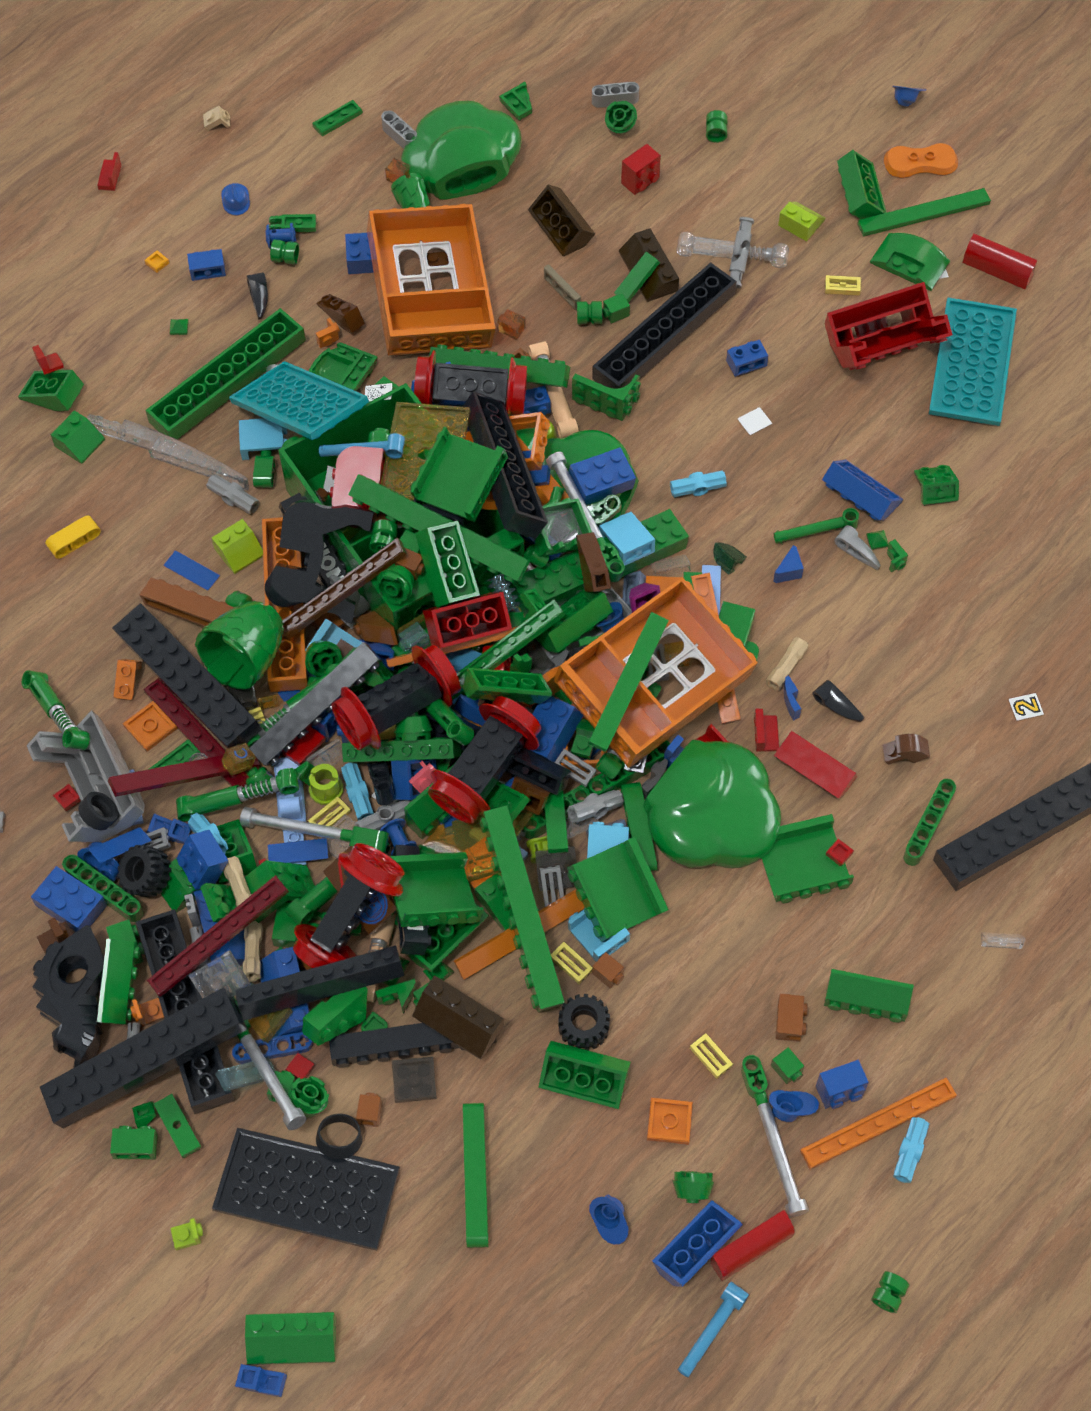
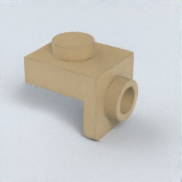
(215, 117)

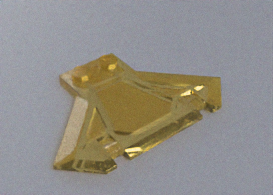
(471, 840)

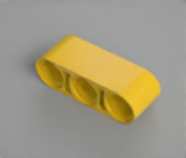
(73, 537)

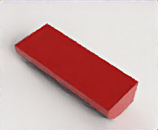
(999, 261)
(815, 765)
(752, 1245)

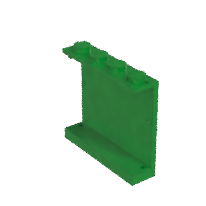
(458, 475)
(799, 861)
(617, 889)
(435, 890)

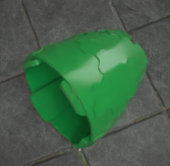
(241, 644)

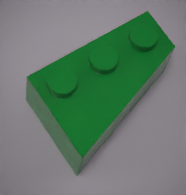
(335, 1016)

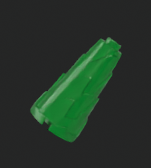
(410, 191)

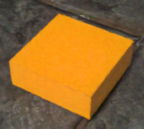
(156, 261)

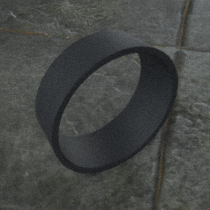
(338, 1152)

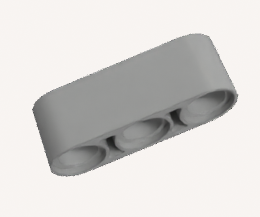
(605, 94)
(397, 128)

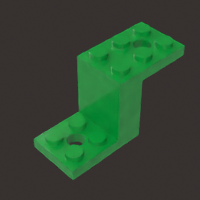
(294, 877)

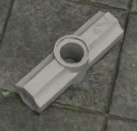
(232, 494)
(595, 806)
(383, 815)

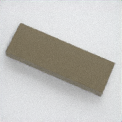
(561, 286)

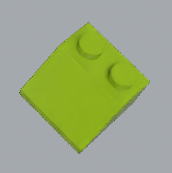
(800, 220)
(237, 546)

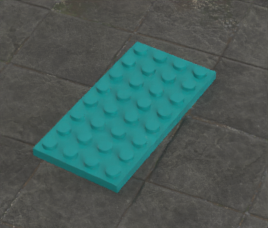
(973, 362)
(299, 400)

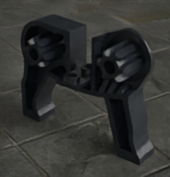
(303, 531)

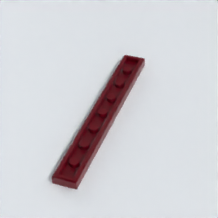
(189, 726)
(169, 775)
(217, 936)

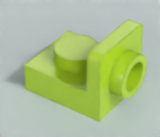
(187, 1234)

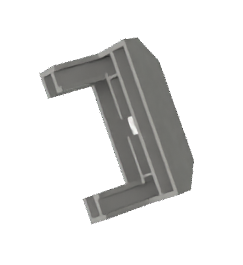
(90, 773)

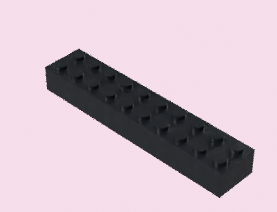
(665, 328)
(514, 487)
(187, 678)
(1016, 829)
(162, 942)
(142, 1058)

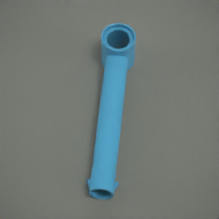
(392, 447)
(733, 1298)

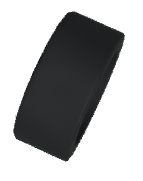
(104, 804)

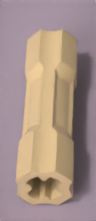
(787, 663)
(234, 874)
(252, 962)

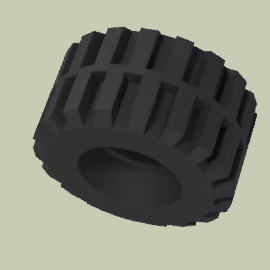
(144, 871)
(584, 1006)

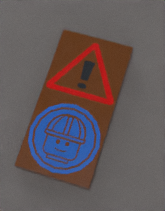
(382, 904)

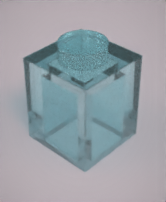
(413, 636)

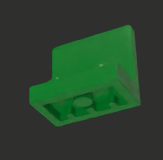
(937, 484)

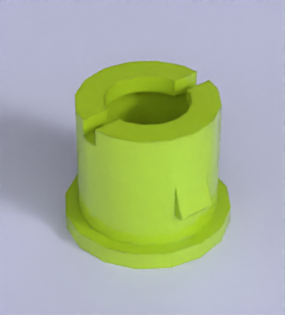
(325, 793)

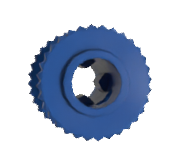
(285, 234)
(396, 833)

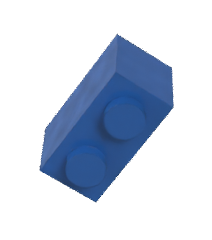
(206, 264)

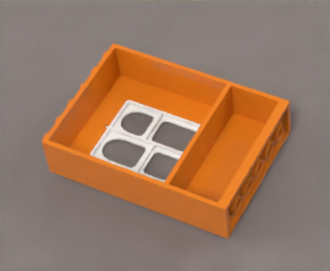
(430, 317)
(595, 670)

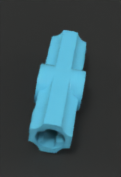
(698, 483)
(356, 790)
(200, 823)
(911, 1150)

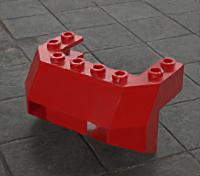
(875, 336)

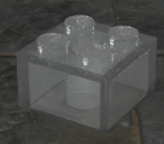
(219, 973)

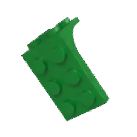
(610, 401)
(503, 795)

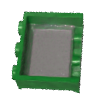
(564, 522)

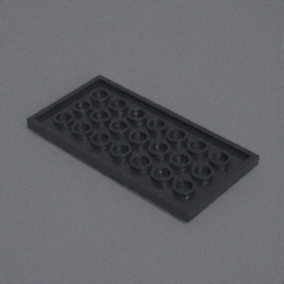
(306, 1190)

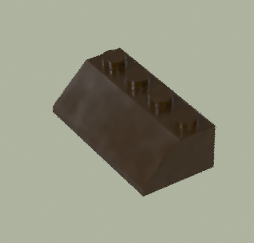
(561, 220)
(664, 278)
(458, 1017)

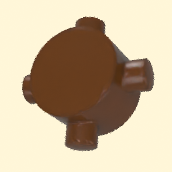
(323, 494)

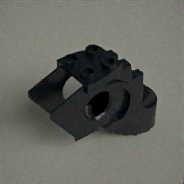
(72, 1005)

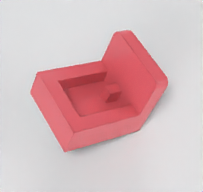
(423, 777)

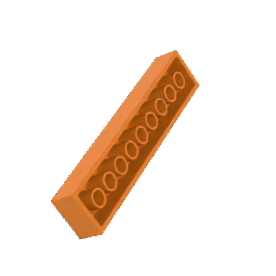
(288, 667)

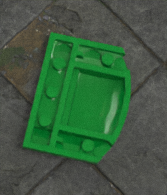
(911, 259)
(344, 365)

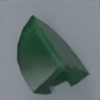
(727, 556)

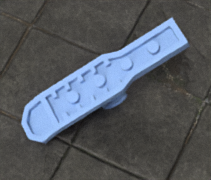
(291, 805)

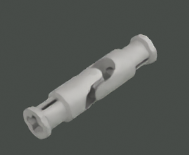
(739, 256)

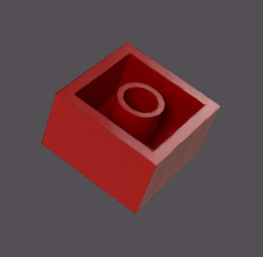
(640, 169)

